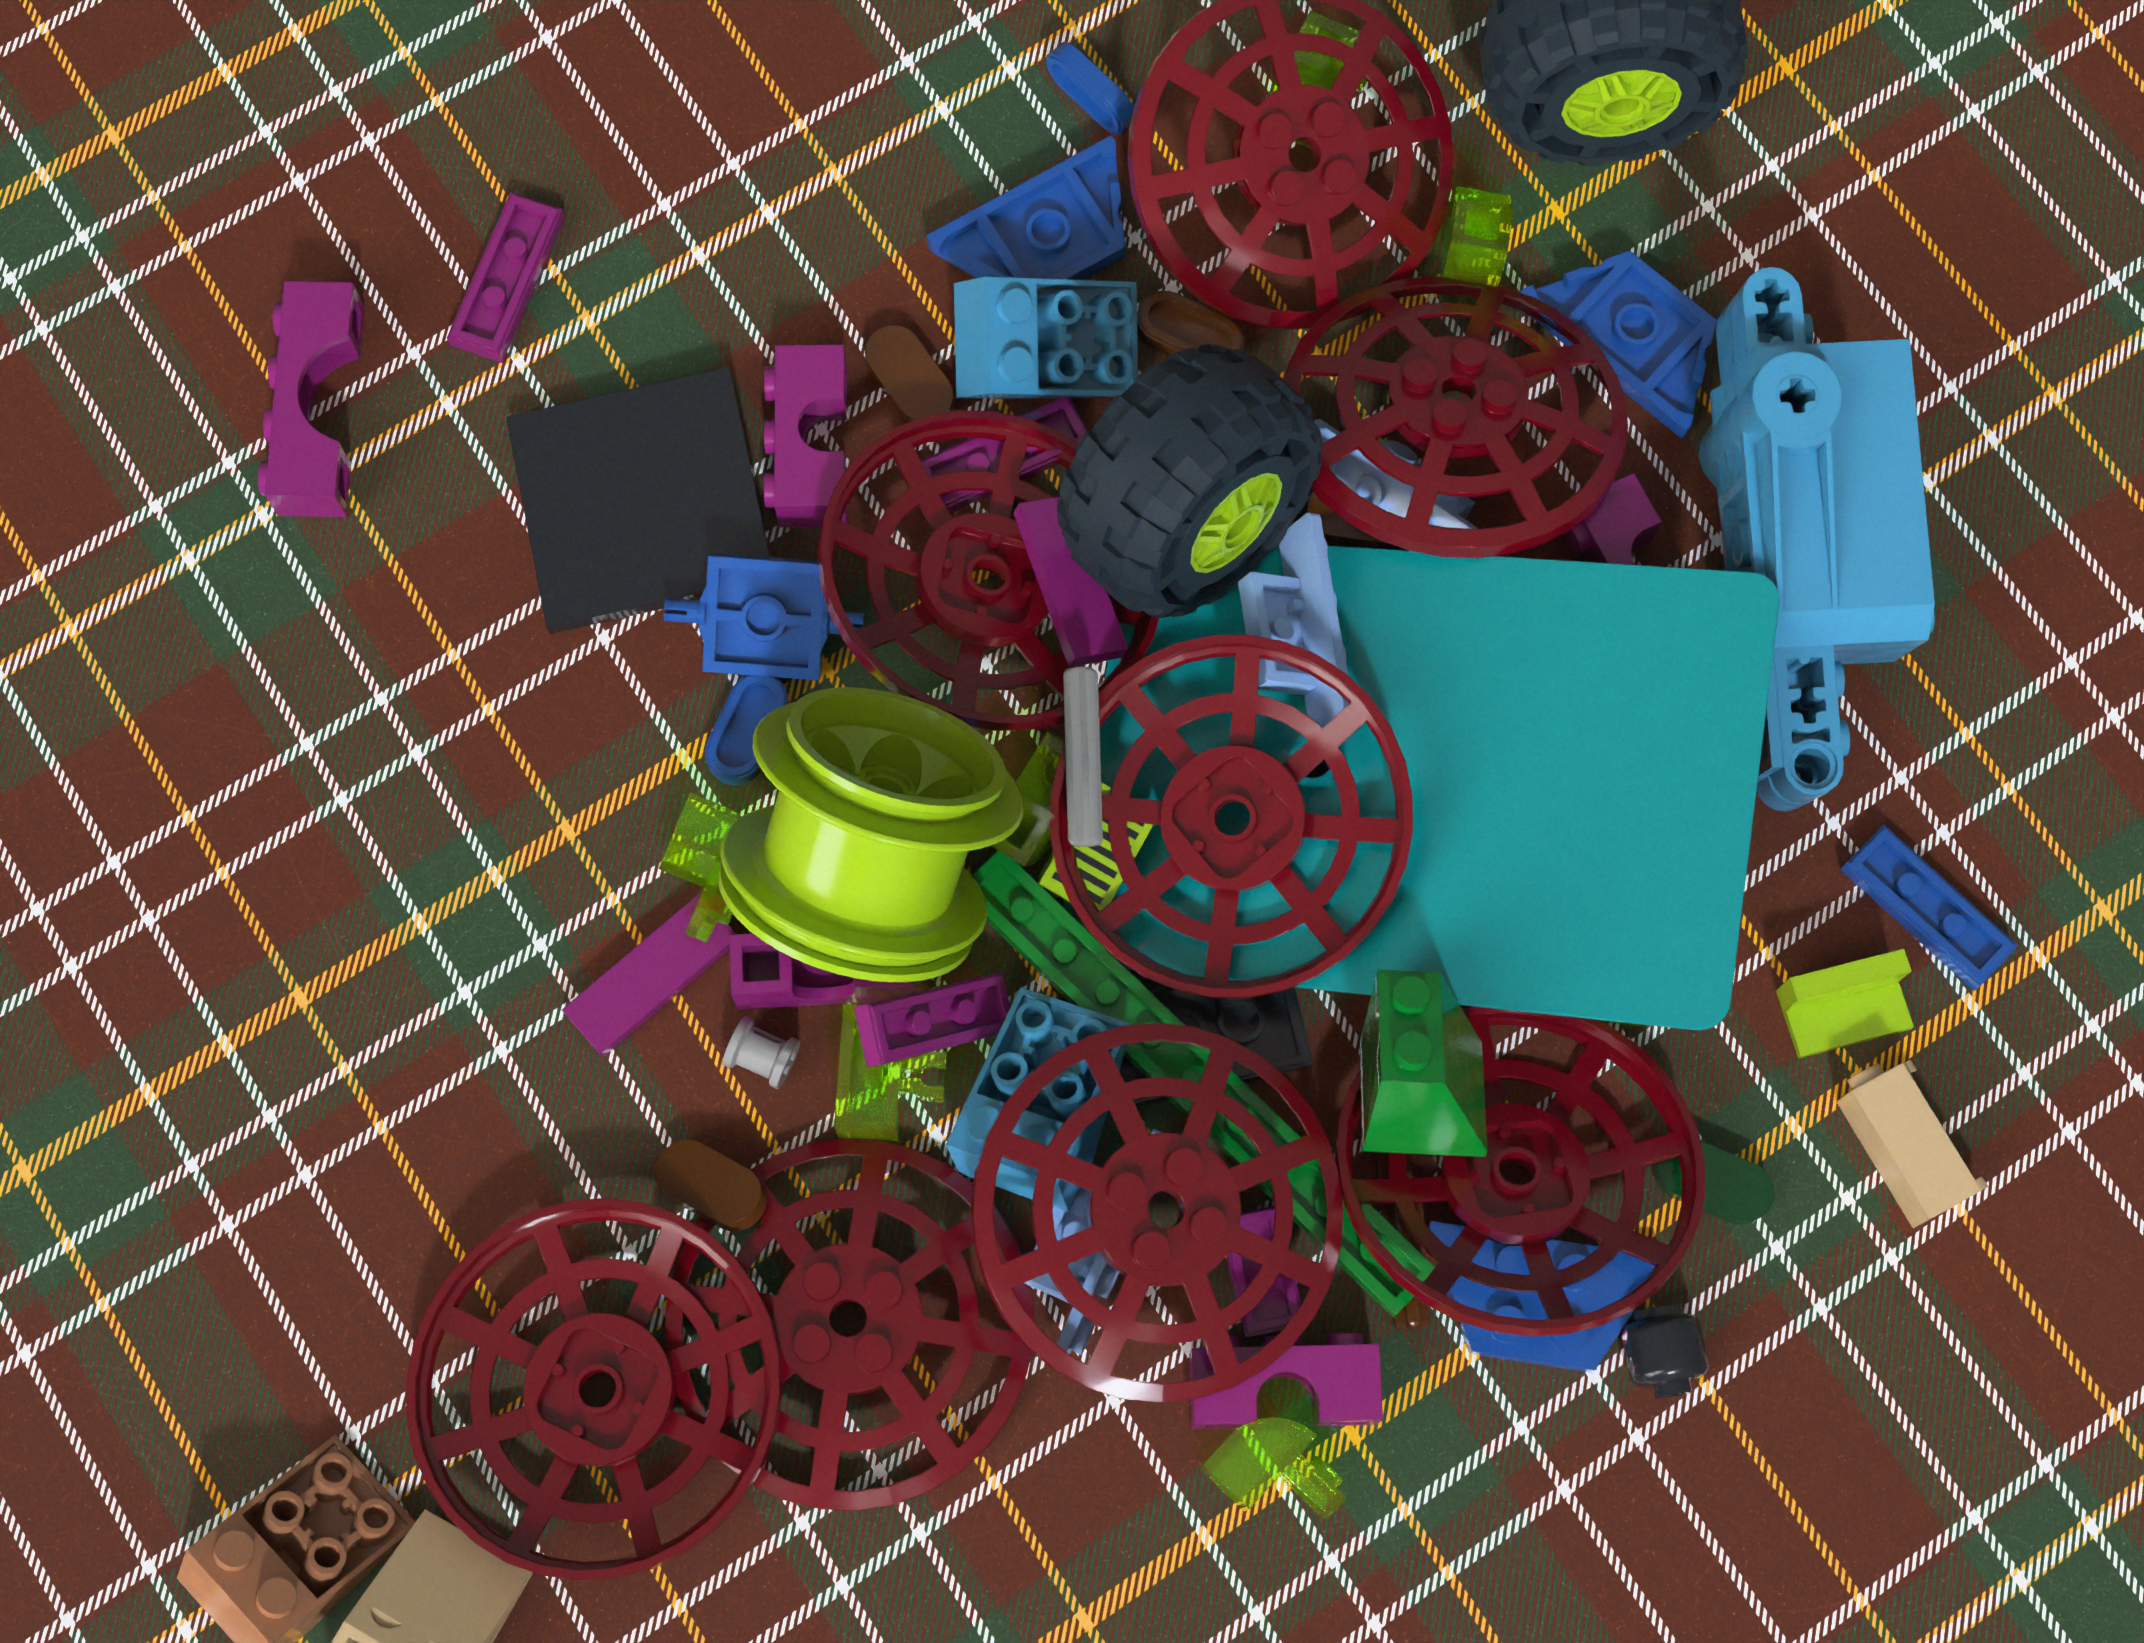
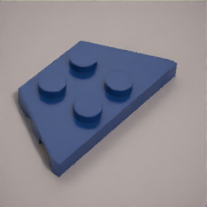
(1045, 228)
(1643, 327)
(1571, 1351)

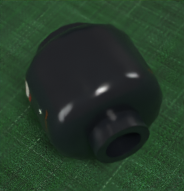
(1665, 1350)

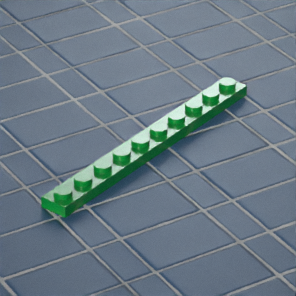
(1099, 982)

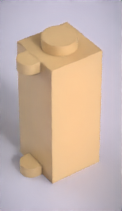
(1907, 1142)

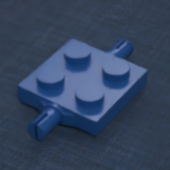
(761, 616)

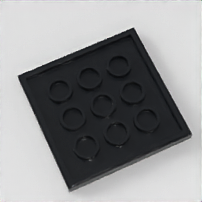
(635, 496)

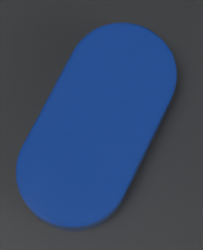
(1090, 88)
(730, 742)

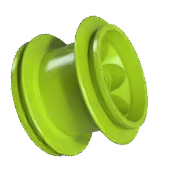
(868, 835)

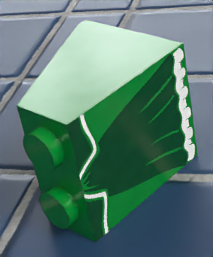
(1420, 1070)

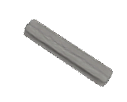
(1083, 757)

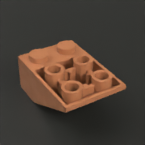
(295, 1548)

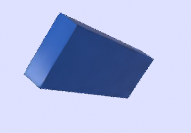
(1929, 907)

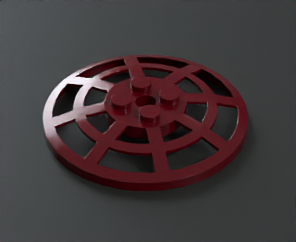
(1263, 161)
(1456, 428)
(946, 567)
(1276, 817)
(1558, 1184)
(1121, 1221)
(883, 1347)
(557, 1380)

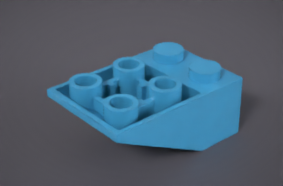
(1044, 338)
(1029, 1036)

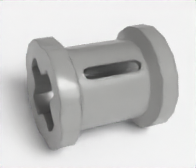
(761, 1052)

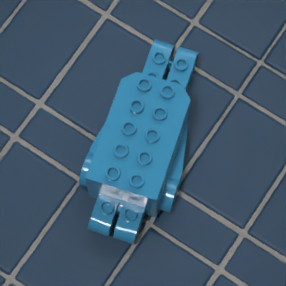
(1826, 502)

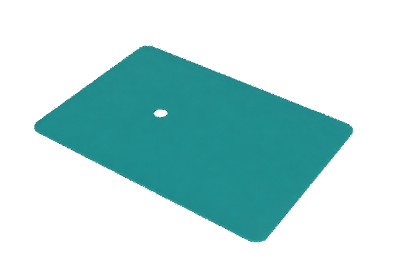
(1569, 767)

